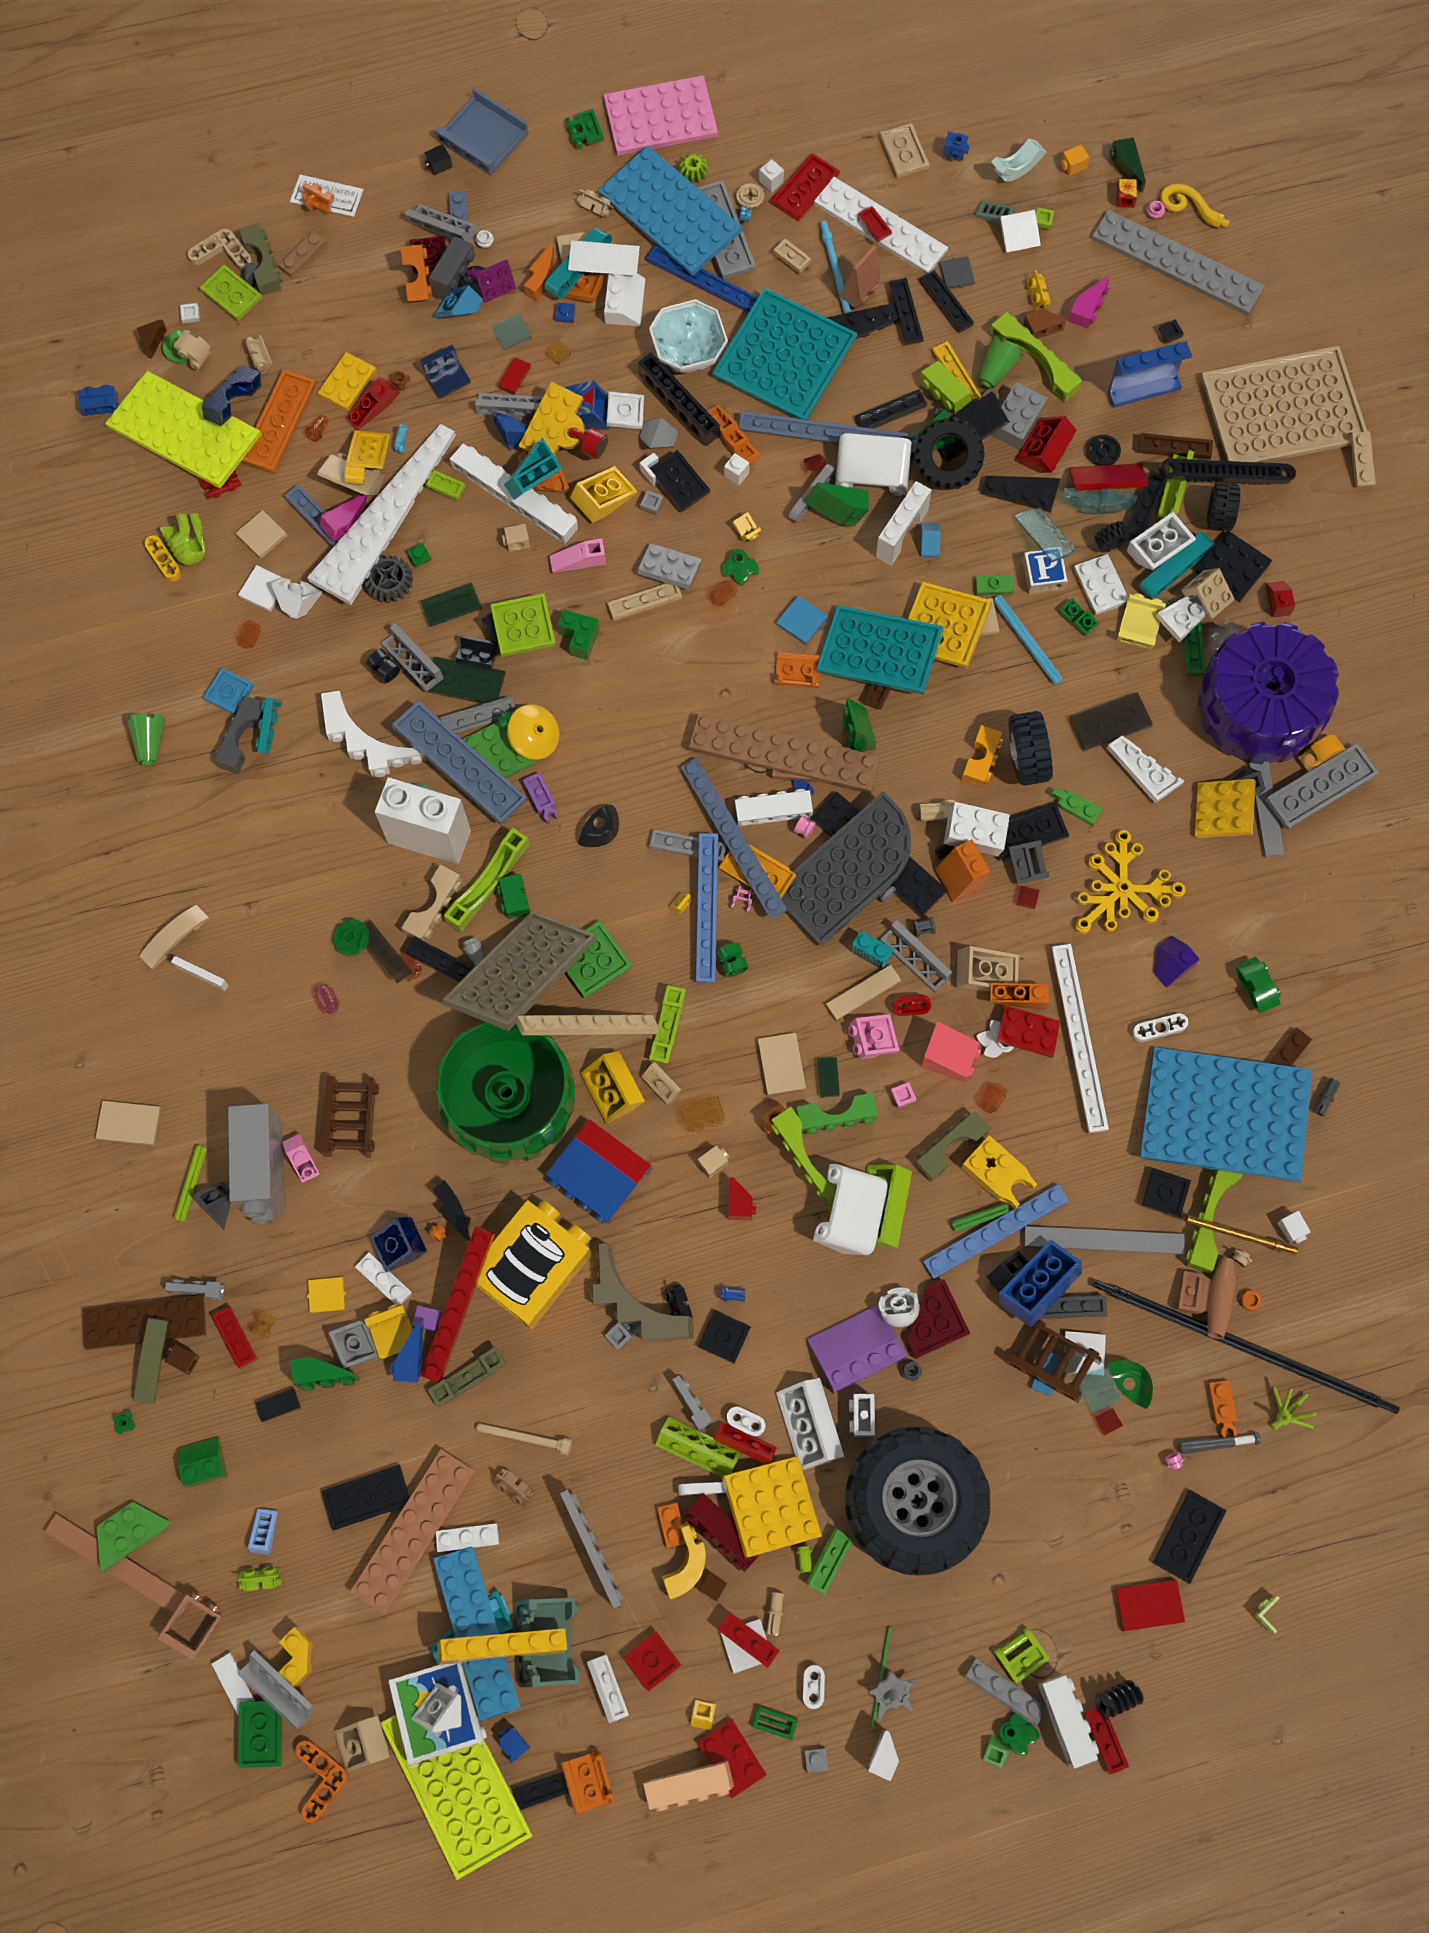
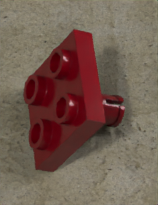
(435, 249)

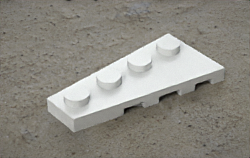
(1182, 616)
(1149, 775)

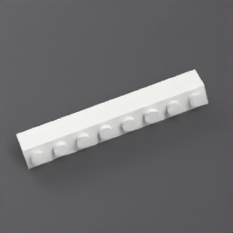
(530, 505)

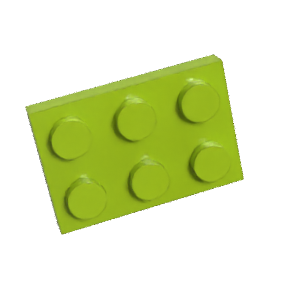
(231, 292)

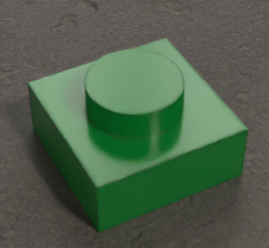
(419, 555)

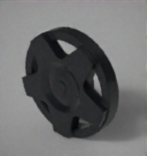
(1103, 450)

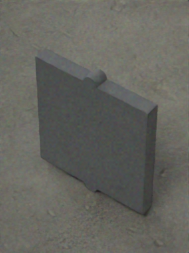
(957, 272)

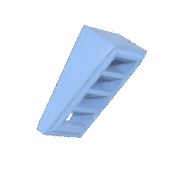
(254, 1539)

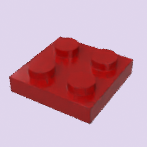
(652, 1661)

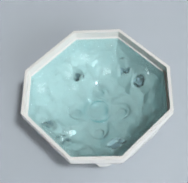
(688, 336)

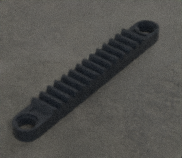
(1227, 471)

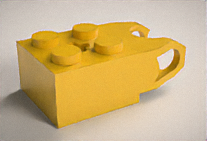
(1005, 1173)

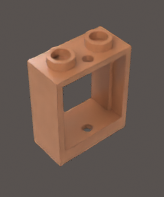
(178, 1644)

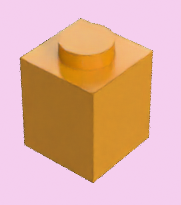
(1075, 160)

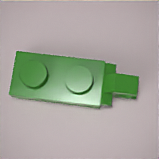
(1077, 806)

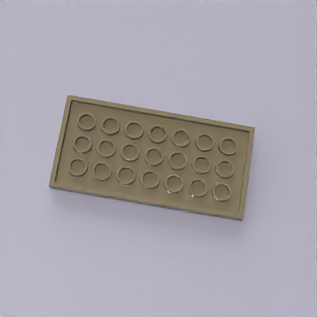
(519, 970)

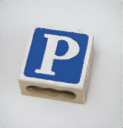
(1042, 573)

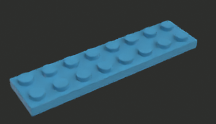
(470, 1617)

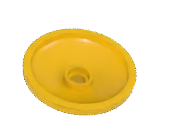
(524, 735)

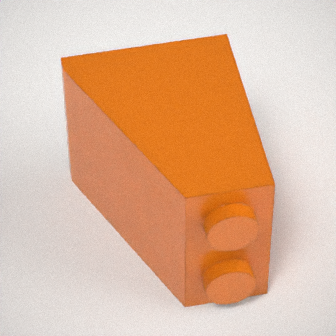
(963, 871)

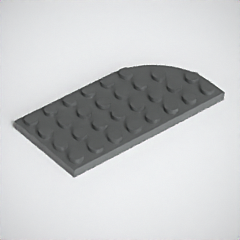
(850, 869)

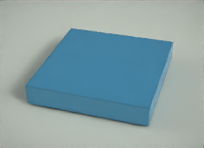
(802, 620)
(228, 691)

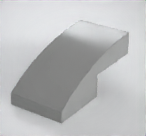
(622, 1334)

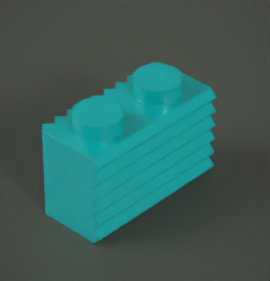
(872, 950)

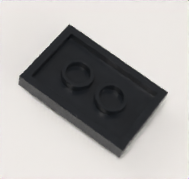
(680, 481)

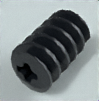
(1118, 1699)

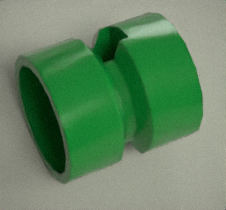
(732, 958)

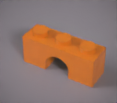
(416, 256)

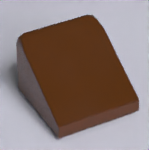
(712, 1587)

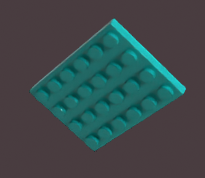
(880, 649)

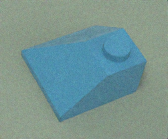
(460, 302)

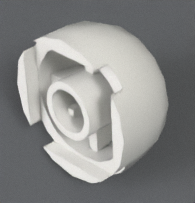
(899, 1307)

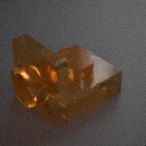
(414, 966)

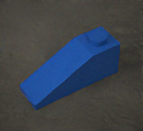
(408, 1362)

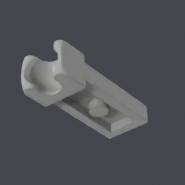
(211, 1290)
(700, 1417)

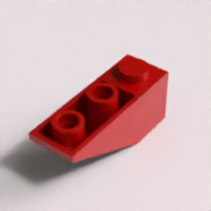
(372, 403)

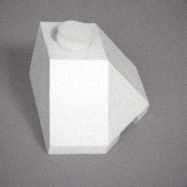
(294, 597)

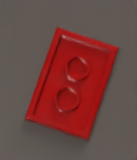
(1150, 1605)

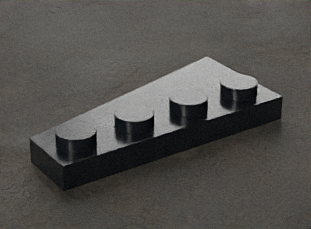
(868, 320)
(1025, 491)

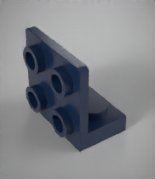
(445, 371)

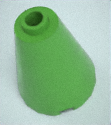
(998, 362)
(146, 736)

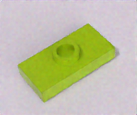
(445, 485)

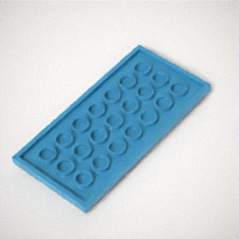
(670, 210)

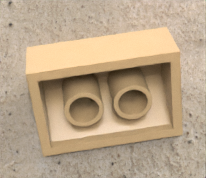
(334, 470)

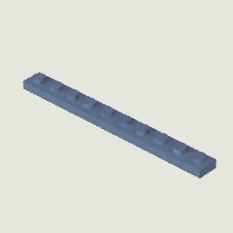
(811, 429)
(734, 838)

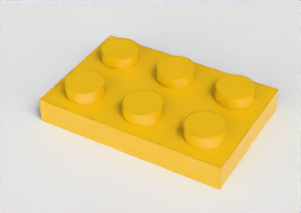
(347, 381)

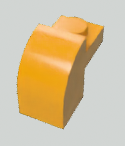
(1321, 752)

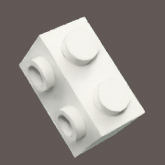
(863, 1416)

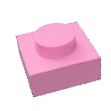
(903, 1095)

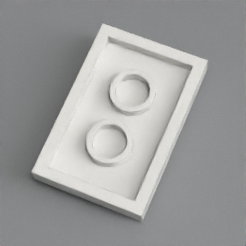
(1101, 584)

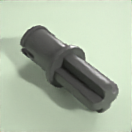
(1326, 1096)

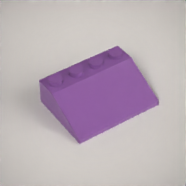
(856, 1349)

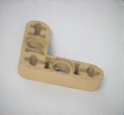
(221, 244)

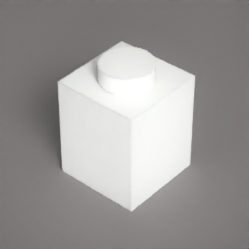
(771, 176)
(736, 469)
(1294, 1228)

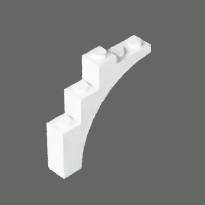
(359, 745)

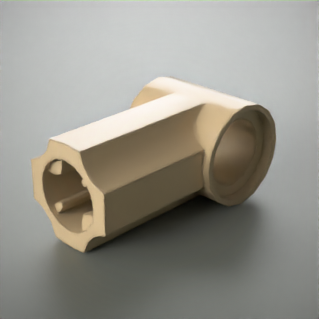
(936, 811)

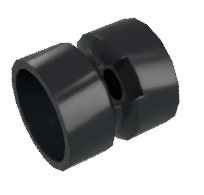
(384, 667)

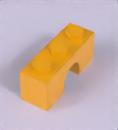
(977, 771)

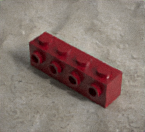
(719, 1529)

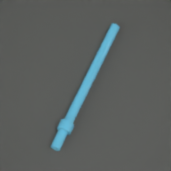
(828, 239)

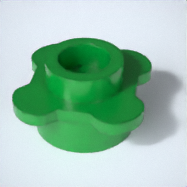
(504, 718)
(129, 1426)

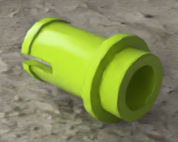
(805, 1559)

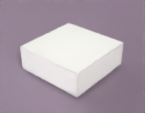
(190, 313)

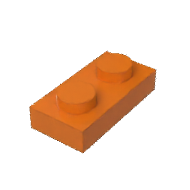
(670, 1522)

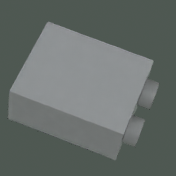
(256, 1162)

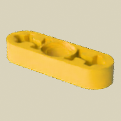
(162, 551)

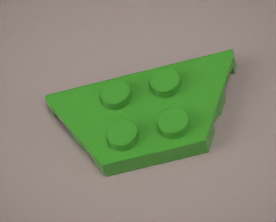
(126, 1533)

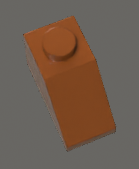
(1043, 323)

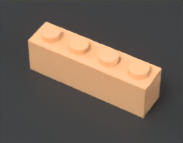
(688, 1785)

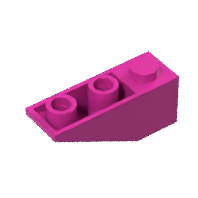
(1086, 304)
(339, 520)

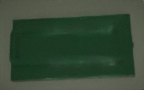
(451, 604)

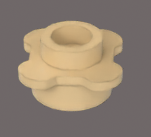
(1241, 1258)

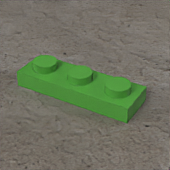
(829, 1561)

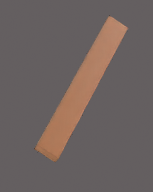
(124, 1570)

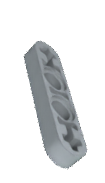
(801, 508)

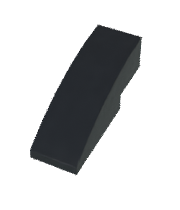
(452, 1209)

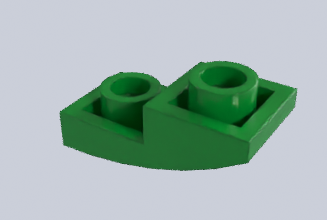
(1077, 617)

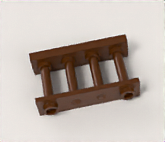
(331, 1125)
(1054, 1381)

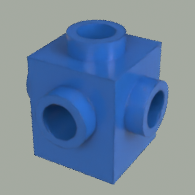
(956, 146)

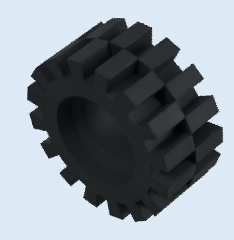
(1112, 536)

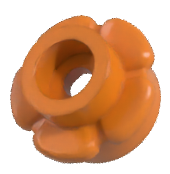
(437, 1232)

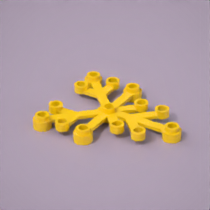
(1107, 902)

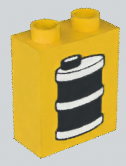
(533, 1262)

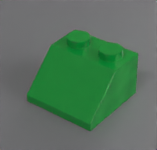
(201, 1463)

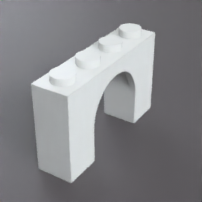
(911, 509)

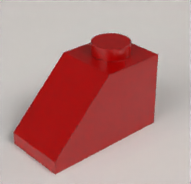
(1280, 598)
(740, 1202)

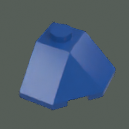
(510, 429)

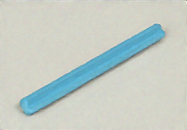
(1028, 640)

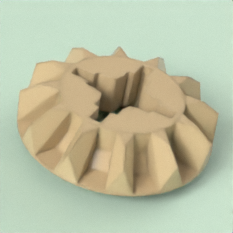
(756, 192)

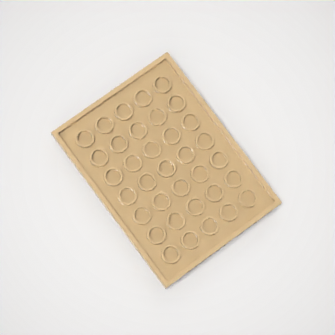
(1284, 406)

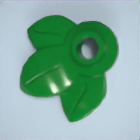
(740, 569)
(1022, 1734)

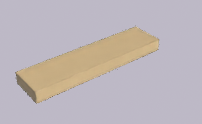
(644, 600)
(863, 992)

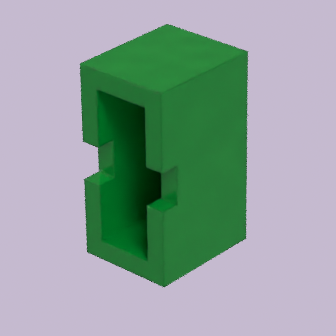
(514, 902)

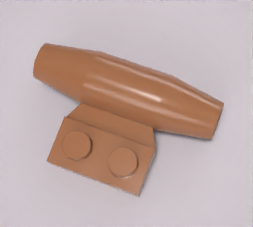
(1211, 1296)

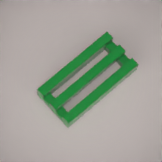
(782, 1716)

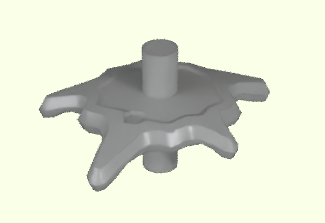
(892, 1693)

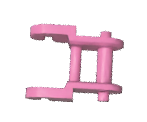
(735, 898)

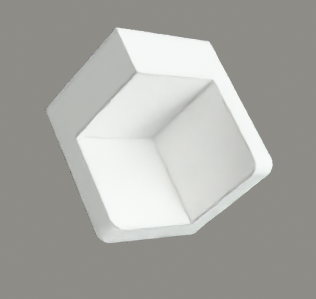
(645, 466)

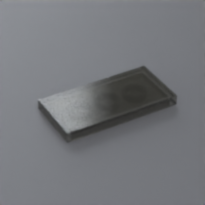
(1110, 721)

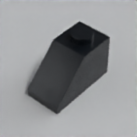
(1007, 1271)

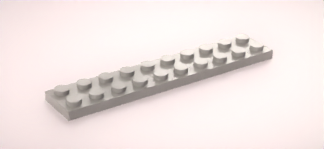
(1178, 262)

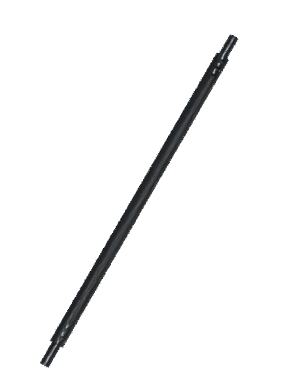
(1248, 1347)

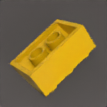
(612, 1086)

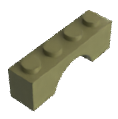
(265, 274)
(970, 1129)

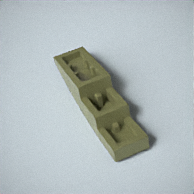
(151, 1360)

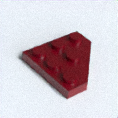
(937, 1321)

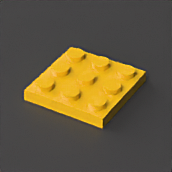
(1225, 808)

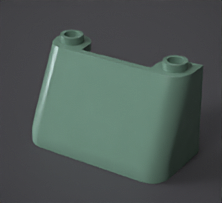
(546, 1669)

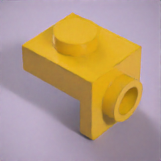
(746, 527)

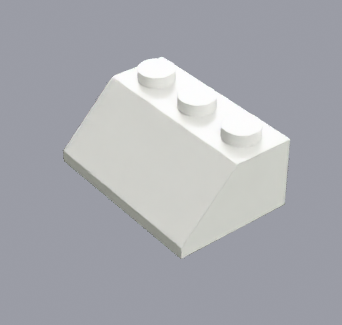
(624, 299)
(1160, 542)

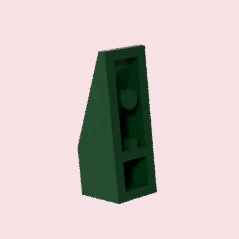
(1128, 161)

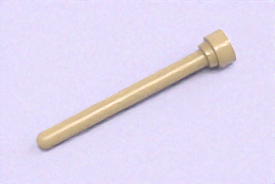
(562, 1446)

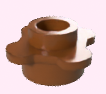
(399, 375)

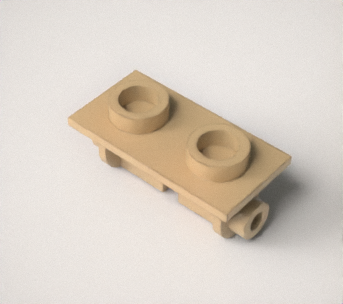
(589, 199)
(259, 353)

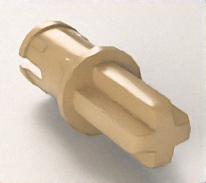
(775, 1613)

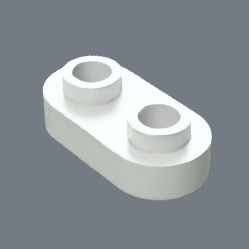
(746, 1421)
(813, 1687)

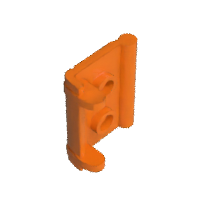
(797, 669)
(587, 1782)

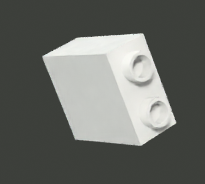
(423, 820)

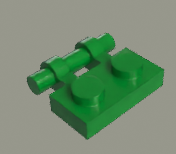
(589, 124)

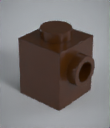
(181, 1359)

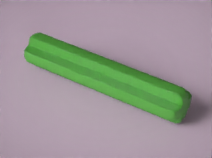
(980, 1217)

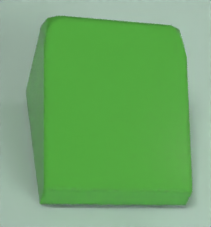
(996, 1751)

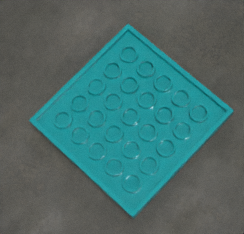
(784, 355)

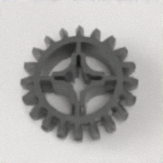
(389, 588)

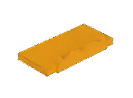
(777, 872)

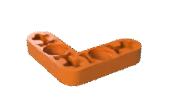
(327, 1774)

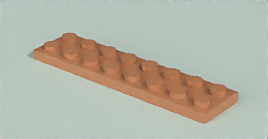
(412, 1531)

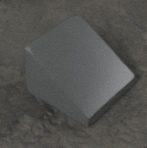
(249, 275)

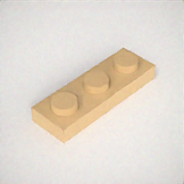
(1362, 459)

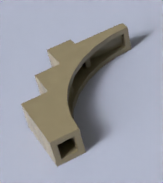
(612, 1292)

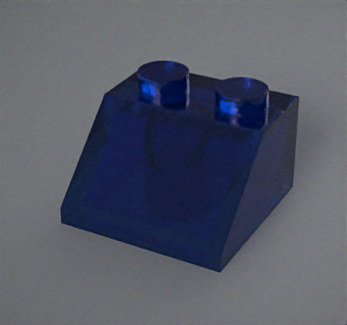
(398, 1243)

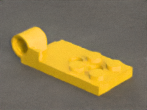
(368, 451)

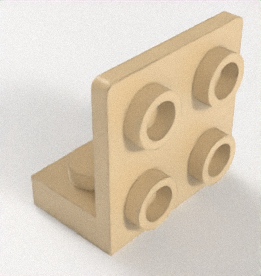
(1211, 590)

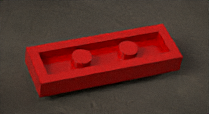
(234, 1337)
(745, 1443)
(748, 1640)
(1106, 1741)

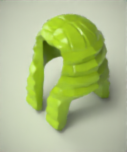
(185, 550)

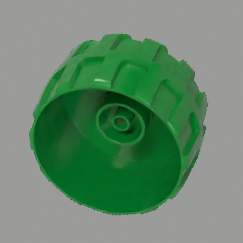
(497, 1060)

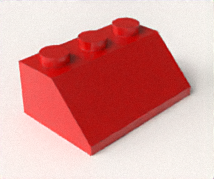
(1046, 444)

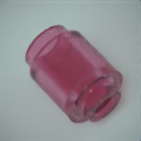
(326, 999)

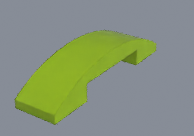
(668, 1024)

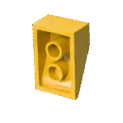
(602, 493)

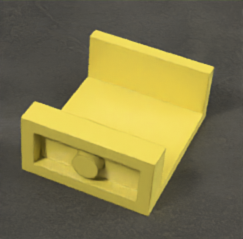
(1140, 621)

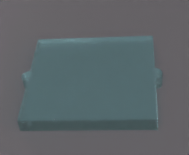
(511, 331)
(1100, 1390)

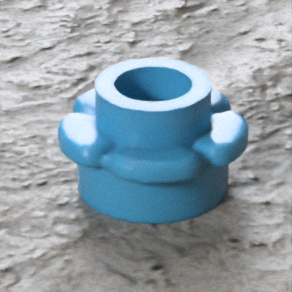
(744, 214)

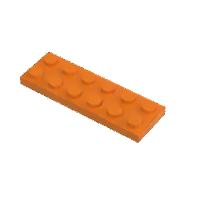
(280, 420)

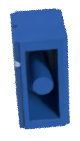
(98, 400)

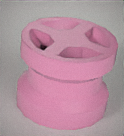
(805, 827)

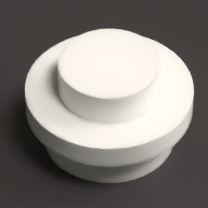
(484, 239)

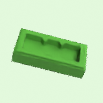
(994, 585)

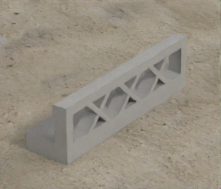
(440, 227)
(512, 407)
(420, 658)
(921, 951)
(276, 1691)

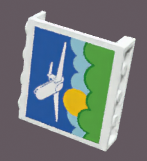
(408, 1696)

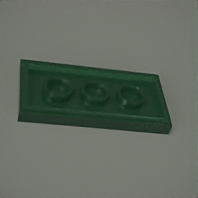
(467, 682)

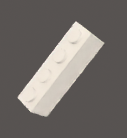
(773, 808)

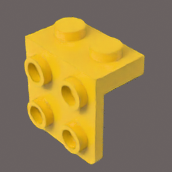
(389, 1330)

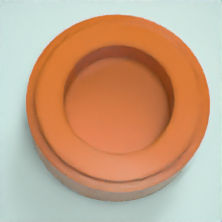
(1251, 1300)

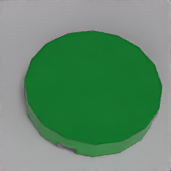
(351, 937)

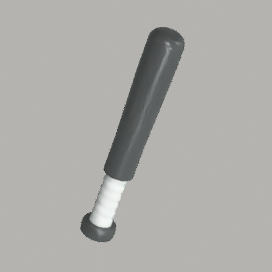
(1195, 1446)

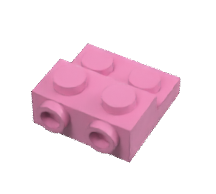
(873, 1036)

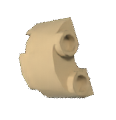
(193, 348)

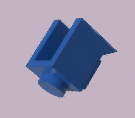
(512, 1743)

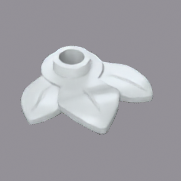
(988, 1040)

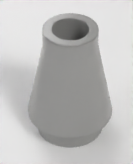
(474, 950)

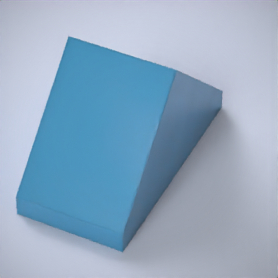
(930, 539)

